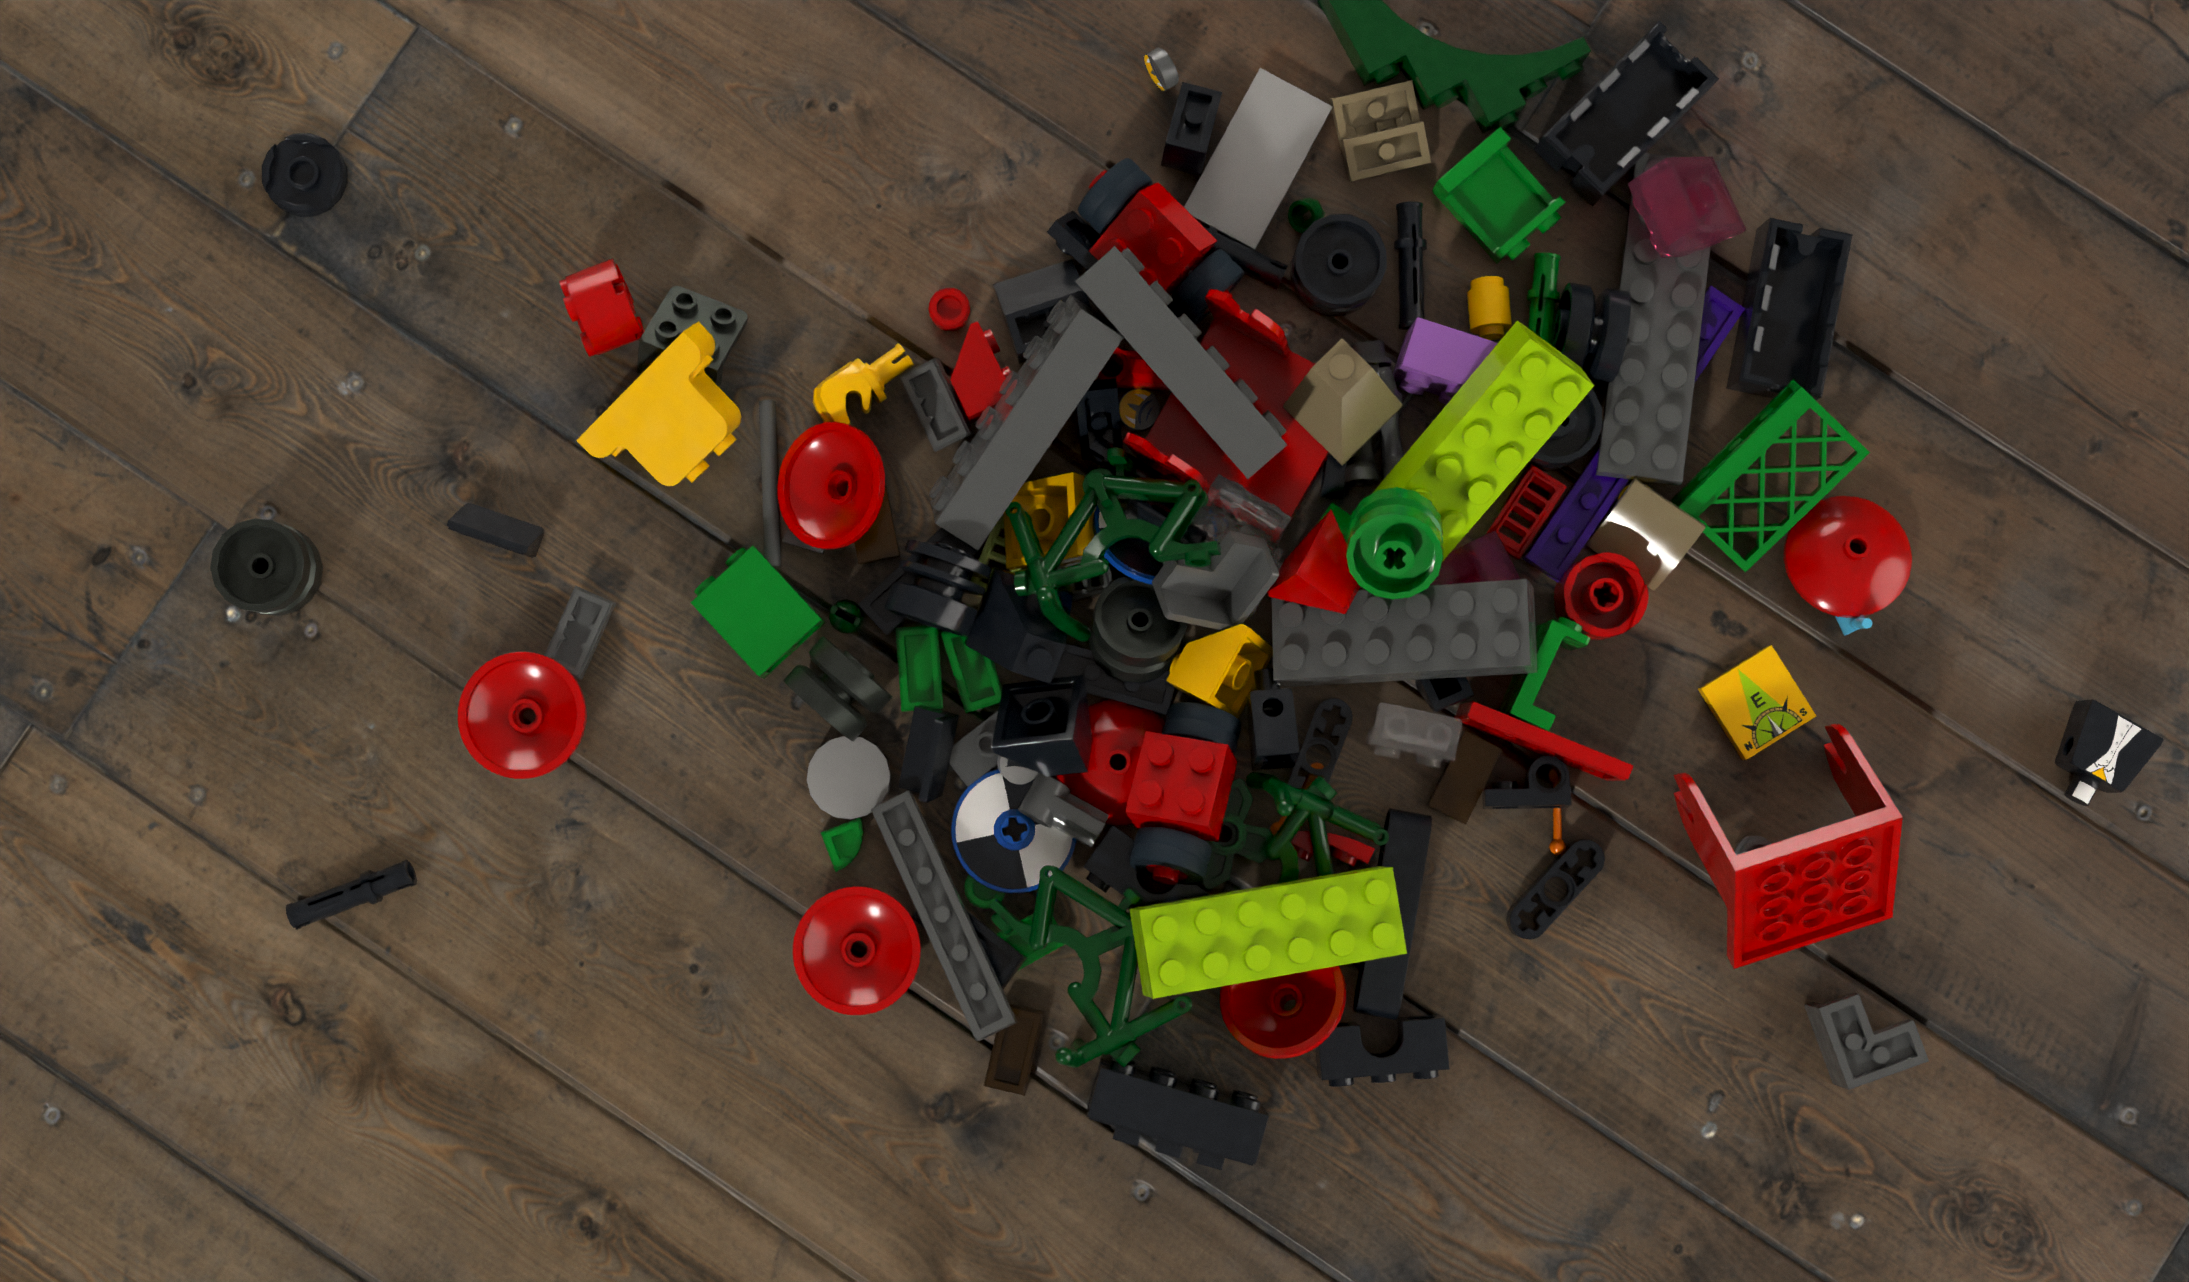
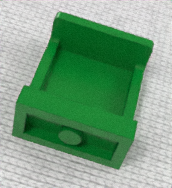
(1497, 198)
(756, 611)
(1524, 687)

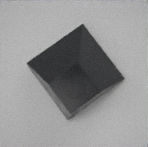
(1016, 631)
(1045, 725)

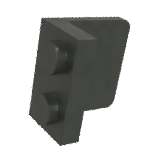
(680, 311)

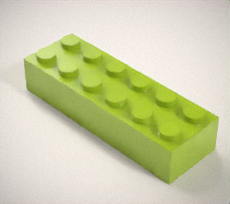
(1490, 430)
(1267, 931)

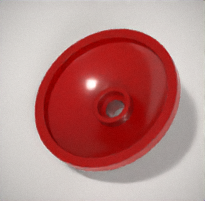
(816, 480)
(1833, 575)
(494, 709)
(1115, 730)
(826, 958)
(1258, 1017)

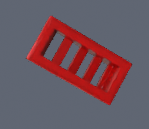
(1545, 482)

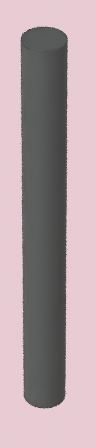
(769, 476)

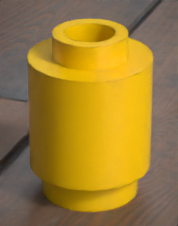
(1489, 307)

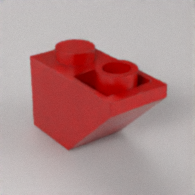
(977, 372)

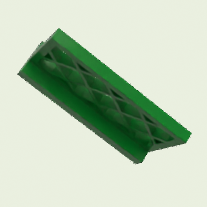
(1751, 445)

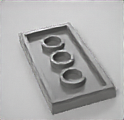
(1257, 159)

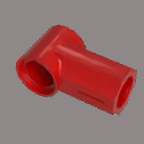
(1134, 372)

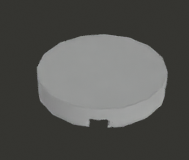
(848, 777)

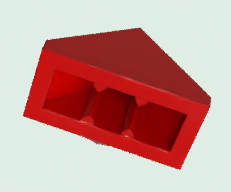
(1318, 570)

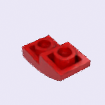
(1345, 848)

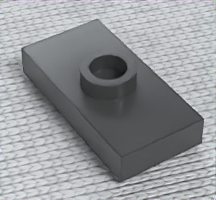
(936, 404)
(580, 631)
(973, 753)

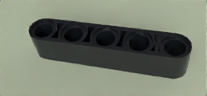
(1383, 979)

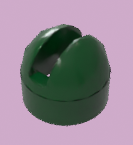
(1302, 207)
(842, 624)

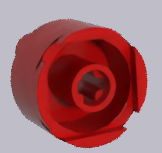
(602, 307)
(1621, 586)

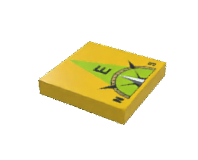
(1757, 702)

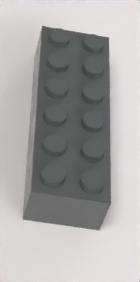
(1181, 362)
(1023, 421)
(1418, 637)

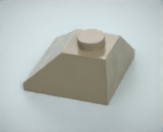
(1342, 402)

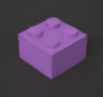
(1438, 359)

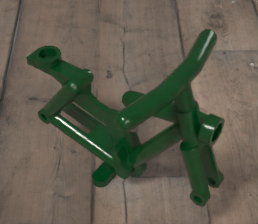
(1104, 490)
(1316, 807)
(1120, 1035)

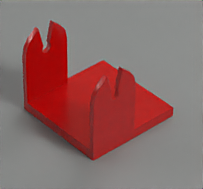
(1263, 360)
(1810, 882)

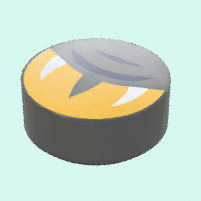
(1161, 68)
(1138, 410)

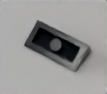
(497, 529)

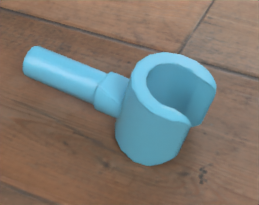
(1850, 625)

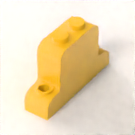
(669, 414)

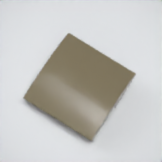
(1380, 130)
(1647, 532)

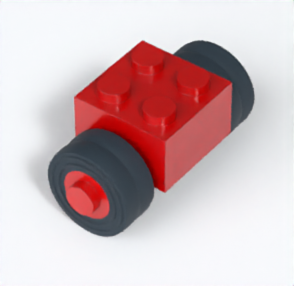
(1160, 235)
(1182, 792)

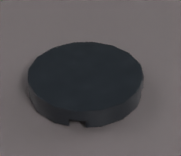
(304, 175)

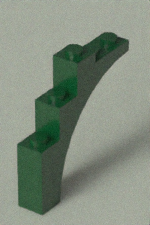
(1489, 83)

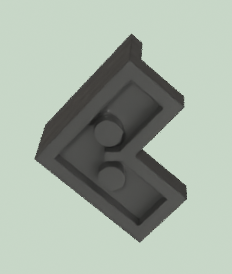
(1222, 591)
(1856, 1052)

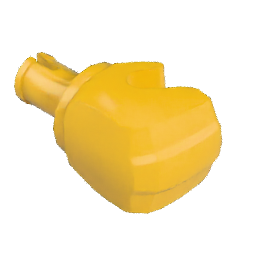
(861, 379)

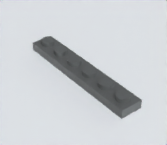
(944, 916)

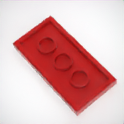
(1543, 742)

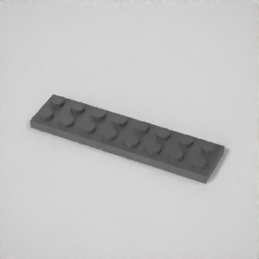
(1653, 392)

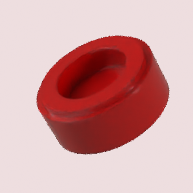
(949, 309)

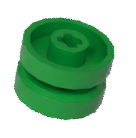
(1395, 543)

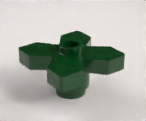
(1244, 840)

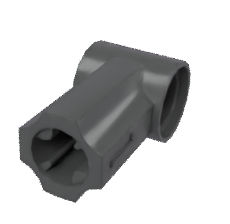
(1054, 805)

